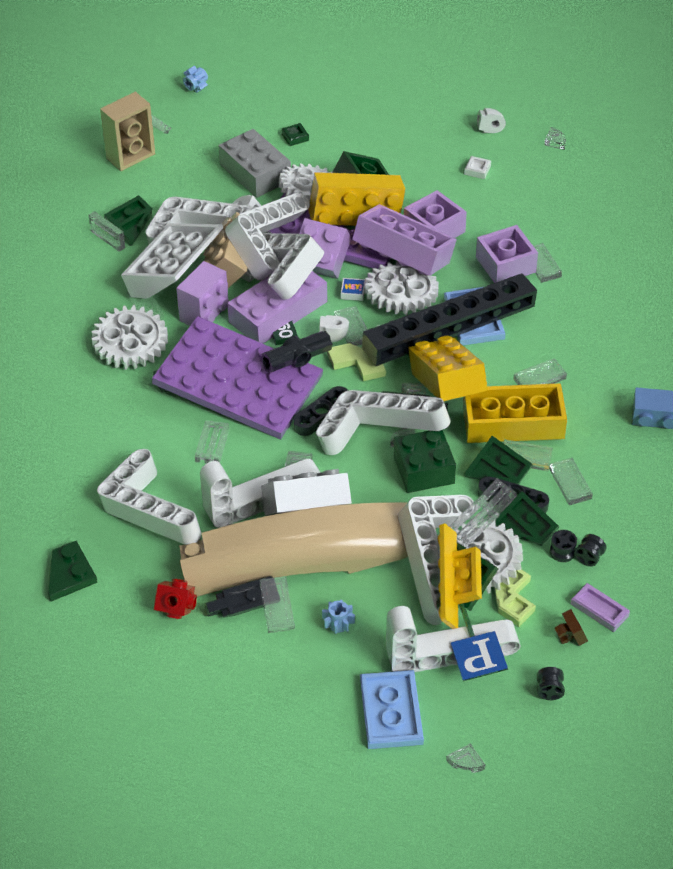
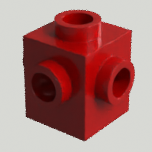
(175, 598)

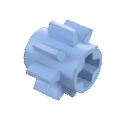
(195, 79)
(338, 616)

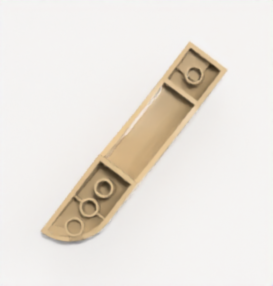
(295, 543)

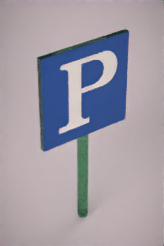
(478, 654)

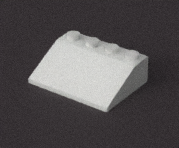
(168, 257)

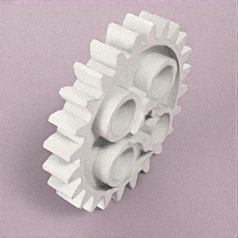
(298, 179)
(400, 288)
(129, 337)
(500, 540)

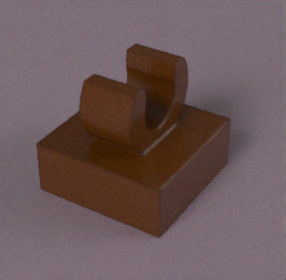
(570, 629)

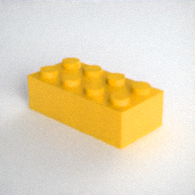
(345, 196)
(447, 368)
(515, 413)

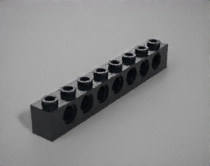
(449, 318)

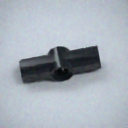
(296, 351)

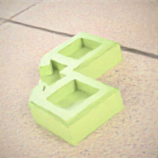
(351, 355)
(510, 603)

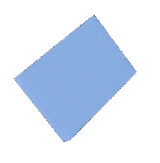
(487, 333)
(391, 709)

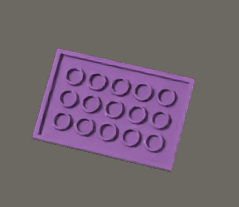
(228, 376)

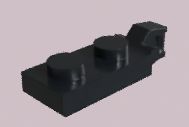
(237, 600)

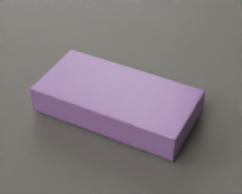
(600, 607)

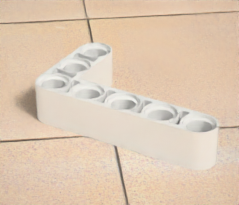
(191, 211)
(247, 230)
(297, 259)
(378, 409)
(124, 498)
(232, 504)
(422, 543)
(434, 649)

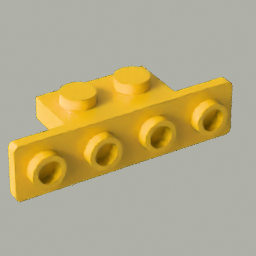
(458, 576)

